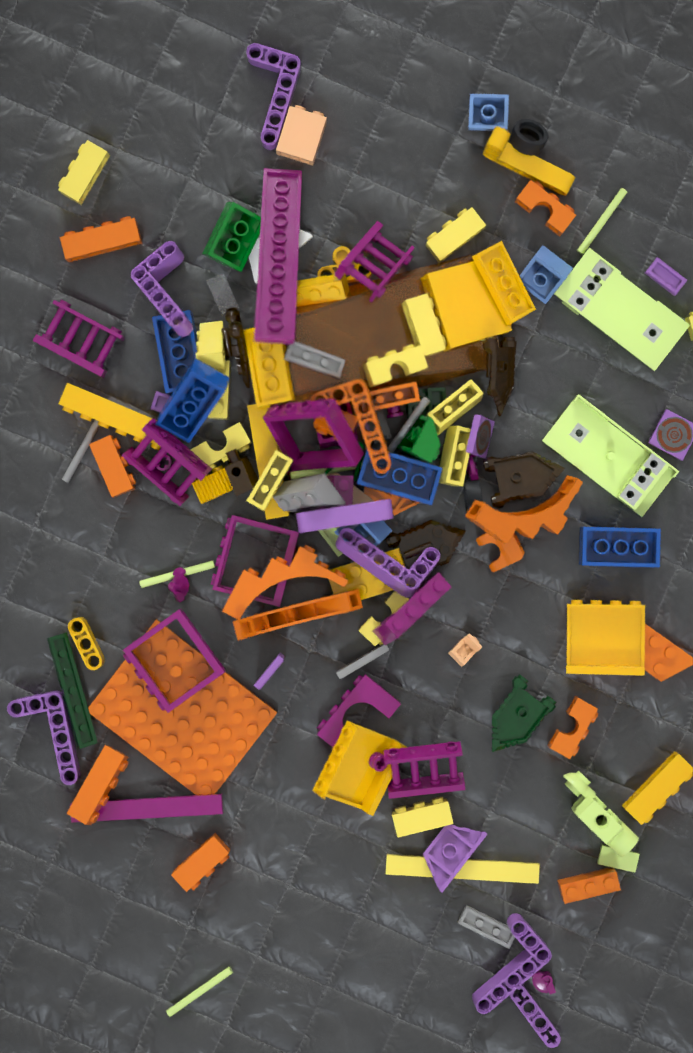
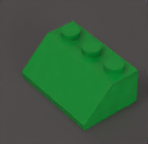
(233, 236)
(421, 440)

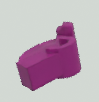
(471, 468)
(179, 585)
(543, 982)

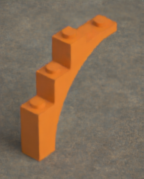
(527, 523)
(251, 585)
(297, 613)

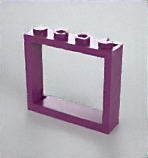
(345, 457)
(226, 545)
(151, 686)

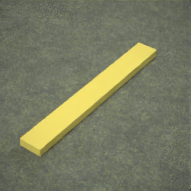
(473, 869)

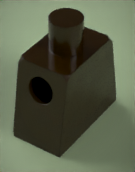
(242, 480)

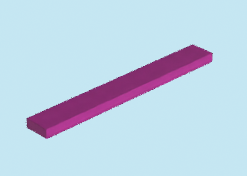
(160, 807)

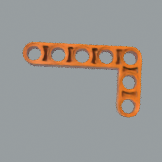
(362, 417)

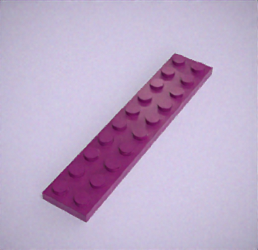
(278, 257)

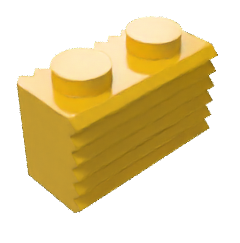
(212, 485)

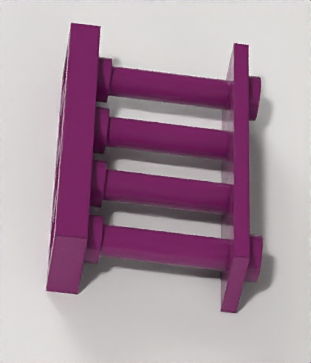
(365, 246)
(63, 348)
(177, 450)
(428, 784)

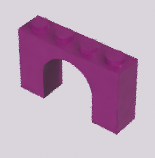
(413, 609)
(365, 691)

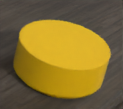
(340, 253)

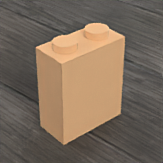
(301, 135)

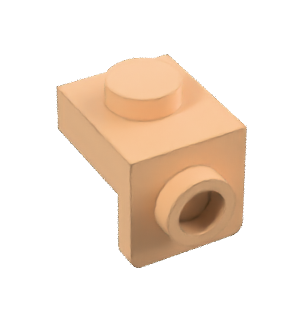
(465, 649)

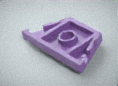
(450, 852)

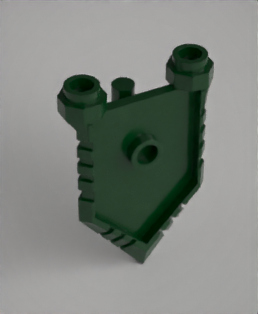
(518, 716)

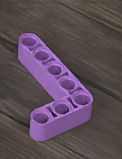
(280, 92)
(148, 275)
(344, 515)
(387, 564)
(56, 728)
(514, 967)

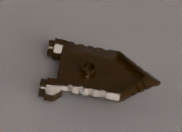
(239, 351)
(500, 369)
(521, 476)
(430, 534)

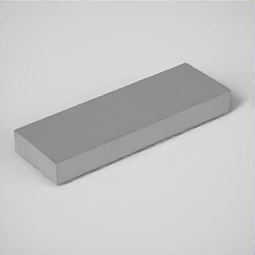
(314, 359)
(361, 661)
(486, 926)

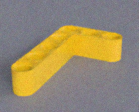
(529, 166)

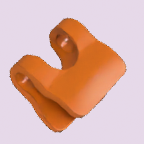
(509, 552)

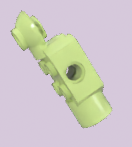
(609, 826)

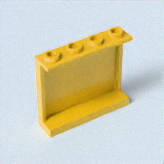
(463, 305)
(605, 638)
(348, 773)

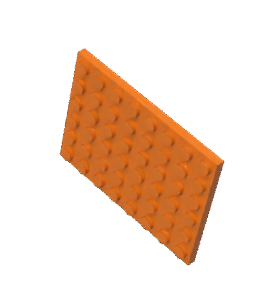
(199, 738)

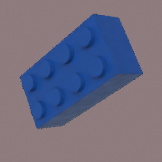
(174, 351)
(192, 400)
(404, 479)
(619, 547)

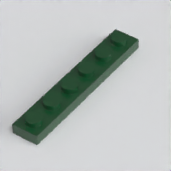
(72, 690)

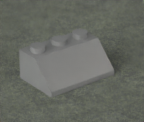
(308, 494)

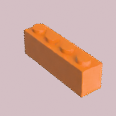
(101, 239)
(98, 785)

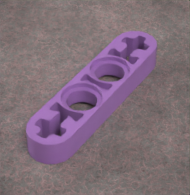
(536, 1013)

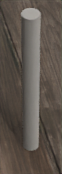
(408, 424)
(81, 451)

